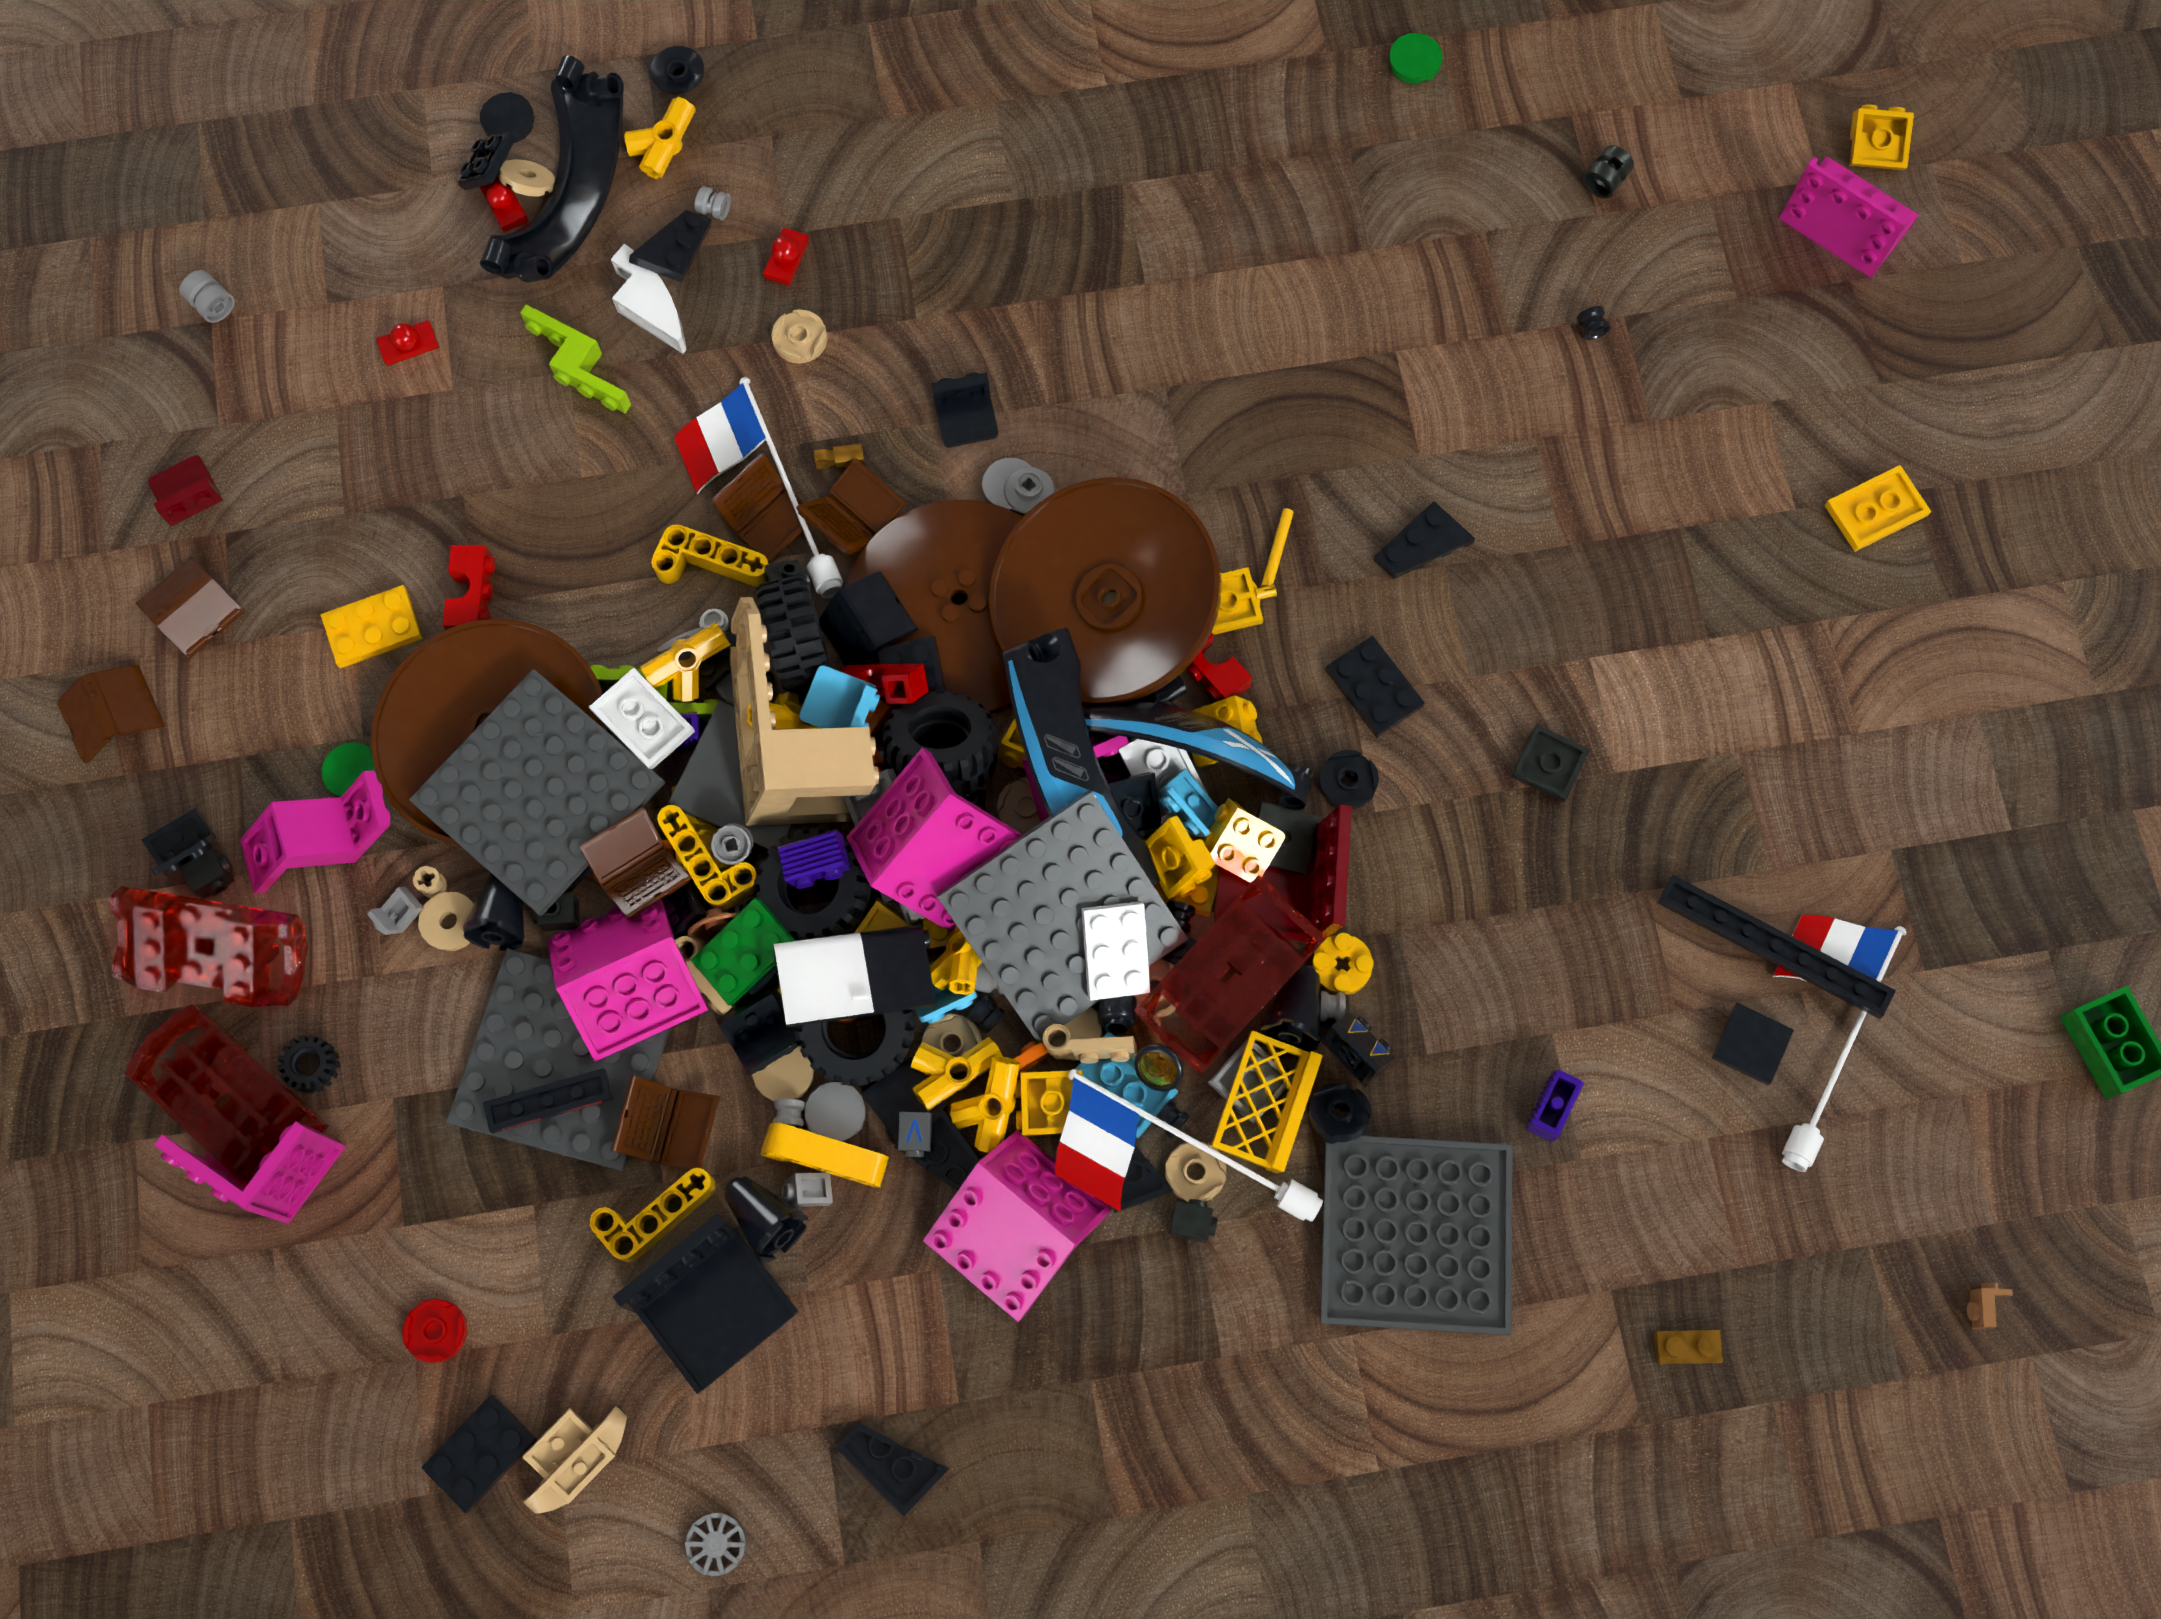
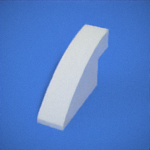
(647, 301)

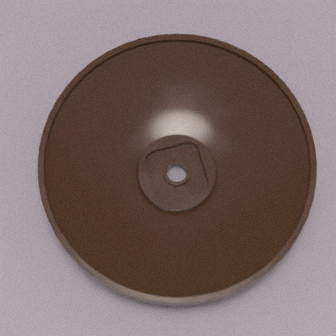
(1101, 541)
(927, 561)
(451, 688)

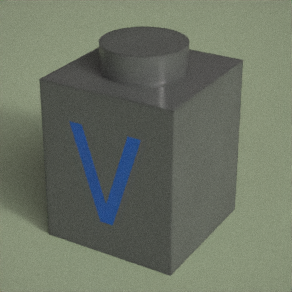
(915, 1133)

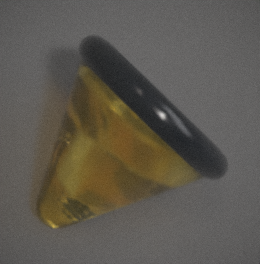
(1158, 1067)

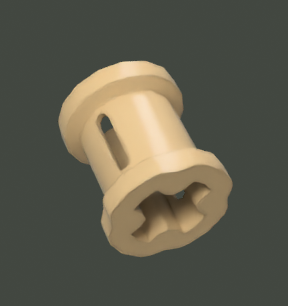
(421, 882)

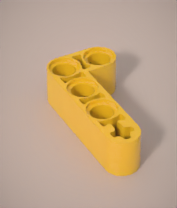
(713, 561)
(700, 856)
(824, 1154)
(657, 1209)

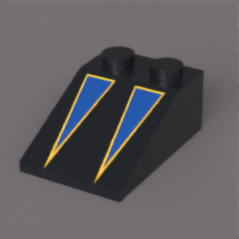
(1358, 1048)

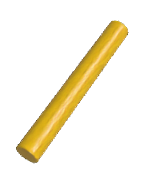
(1277, 547)

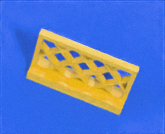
(1292, 1110)

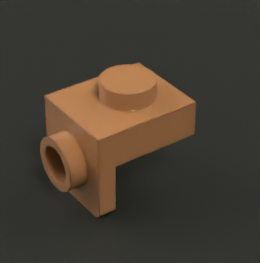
(1982, 1305)

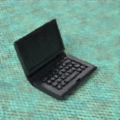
(864, 619)

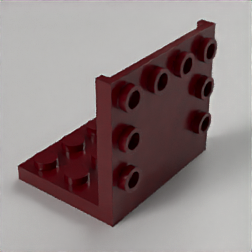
(1317, 895)

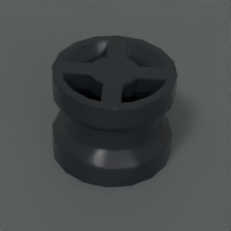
(1593, 323)
(1182, 913)
(986, 1014)
(1172, 1116)

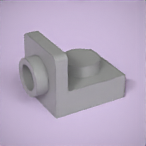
(808, 1190)

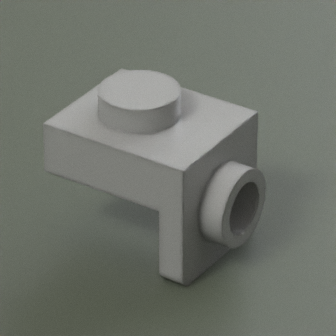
(396, 912)

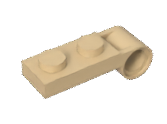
(716, 1002)
(1090, 1049)

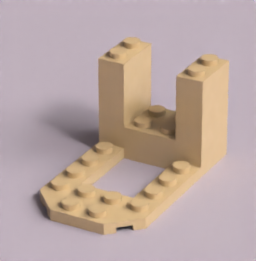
(790, 772)

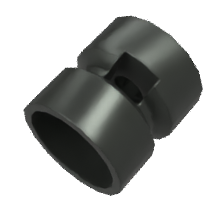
(1608, 171)

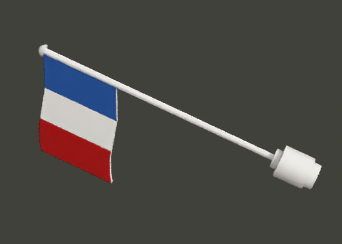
(727, 437)
(1864, 950)
(1102, 1138)

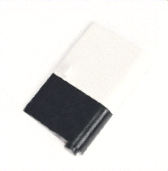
(854, 975)

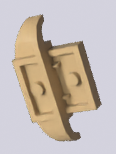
(571, 1457)

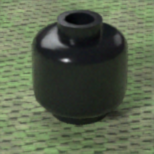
(1117, 1014)

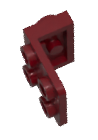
(184, 490)

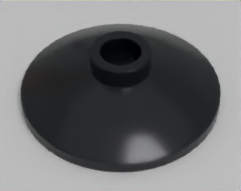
(677, 61)

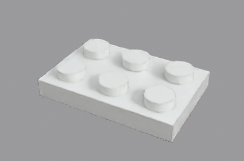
(642, 719)
(1163, 760)
(1115, 950)

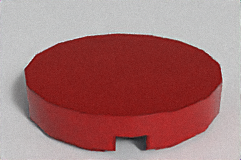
(434, 1330)

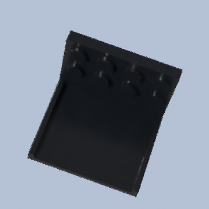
(708, 1302)

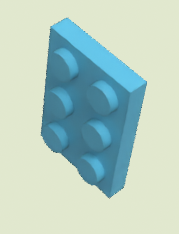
(1123, 1081)

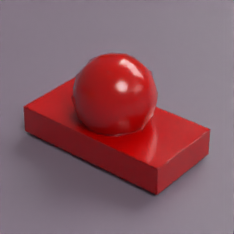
(504, 205)
(786, 256)
(407, 342)

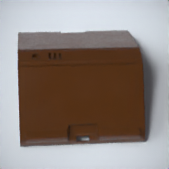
(759, 508)
(854, 509)
(189, 607)
(108, 705)
(633, 864)
(665, 1124)

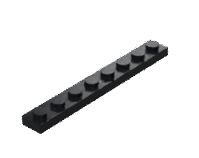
(1776, 947)

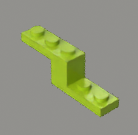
(575, 359)
(609, 677)

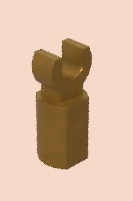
(839, 456)

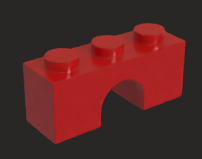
(473, 566)
(1219, 679)
(895, 681)

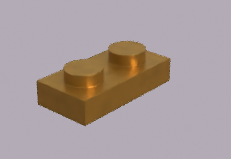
(1688, 1347)

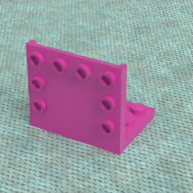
(1847, 215)
(924, 839)
(623, 979)
(284, 1175)
(1014, 1224)

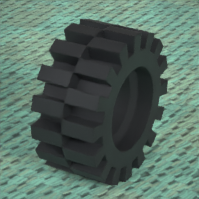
(296, 1051)

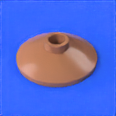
(711, 924)

